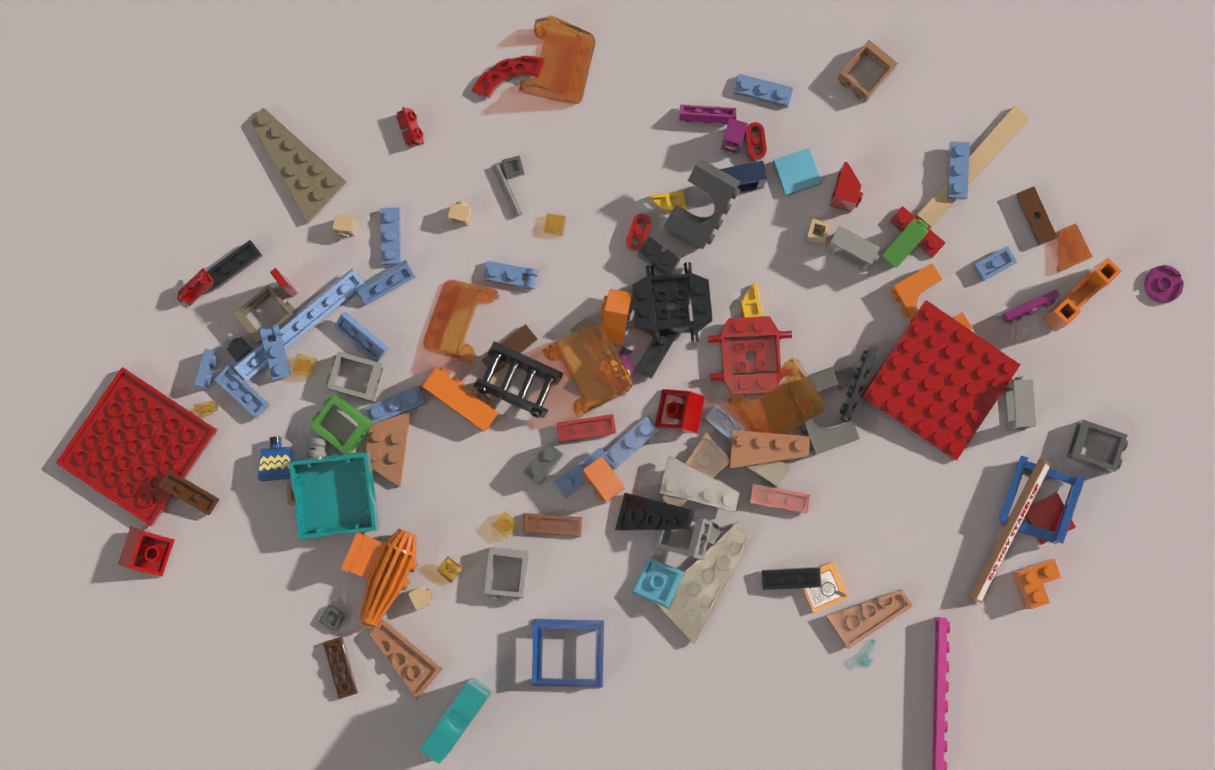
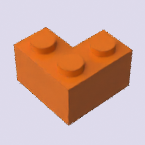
(615, 314)
(603, 479)
(1031, 581)

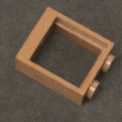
(879, 58)

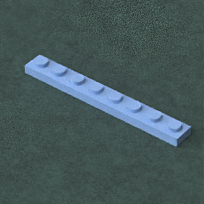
(302, 321)

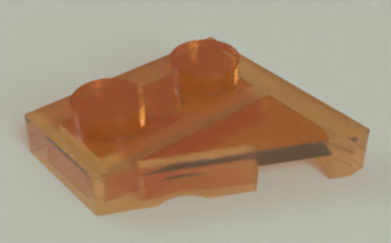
(1071, 248)

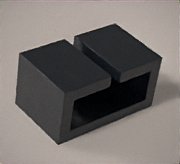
(653, 254)

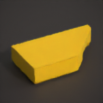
(668, 201)
(751, 304)

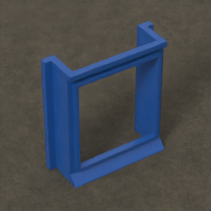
(1068, 509)
(537, 653)

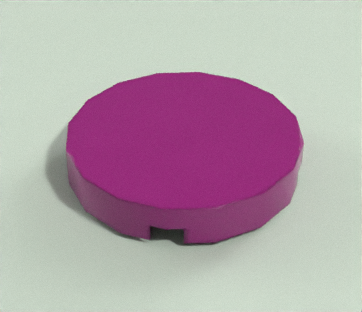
(1163, 284)

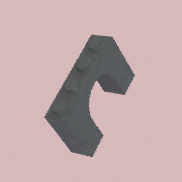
(721, 189)
(827, 438)

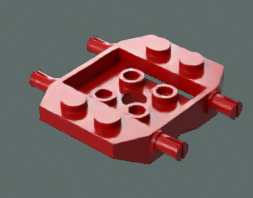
(734, 360)

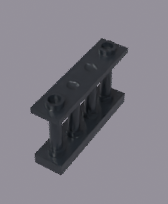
(531, 366)

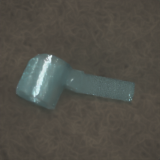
(865, 659)

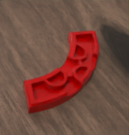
(506, 70)

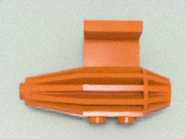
(385, 567)

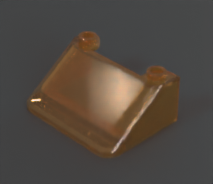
(566, 64)
(453, 317)
(593, 367)
(783, 406)

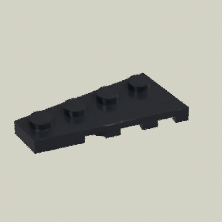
(649, 514)

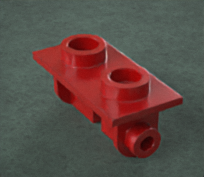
(407, 119)
(195, 287)

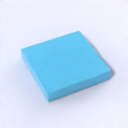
(797, 171)
(658, 582)

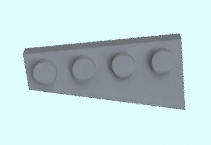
(691, 485)

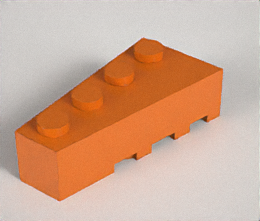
(458, 398)

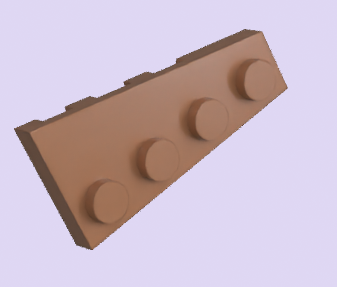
(707, 459)

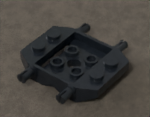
(667, 290)

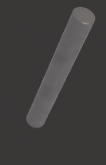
(507, 191)

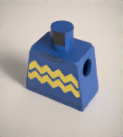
(274, 461)

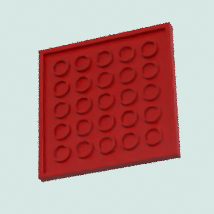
(940, 380)
(133, 443)

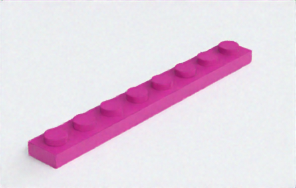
(941, 687)

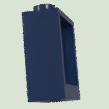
(751, 175)

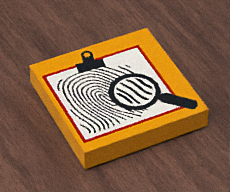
(830, 592)

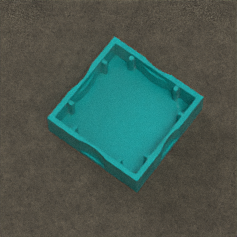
(334, 494)
(456, 720)

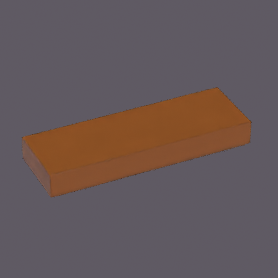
(552, 524)

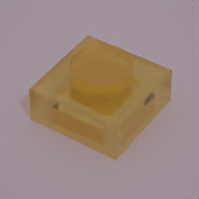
(555, 224)
(304, 365)
(206, 408)
(505, 524)
(449, 569)

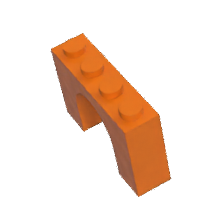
(1087, 287)
(909, 290)

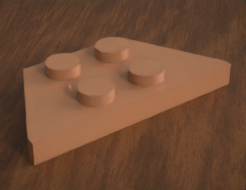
(388, 446)

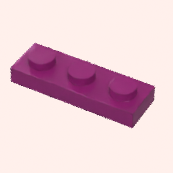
(706, 114)
(1030, 307)

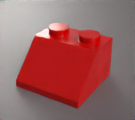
(846, 190)
(679, 410)
(146, 551)

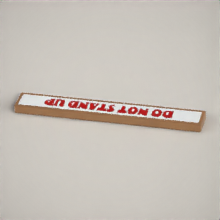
(1009, 530)

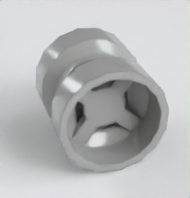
(318, 447)

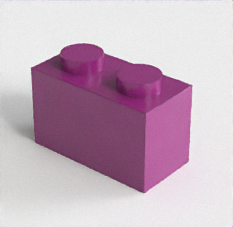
(733, 136)

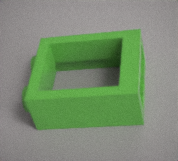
(906, 242)
(363, 427)

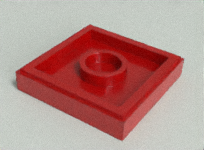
(1046, 514)

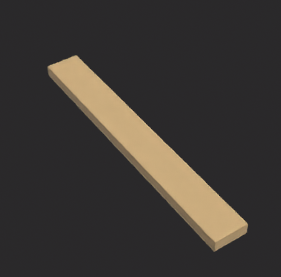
(977, 162)

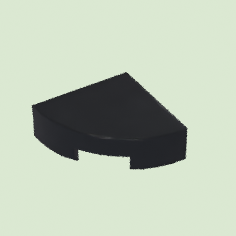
(844, 377)

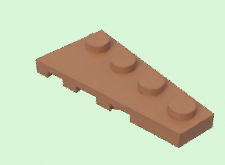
(758, 448)
(865, 618)
(409, 661)

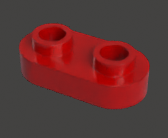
(756, 142)
(637, 232)

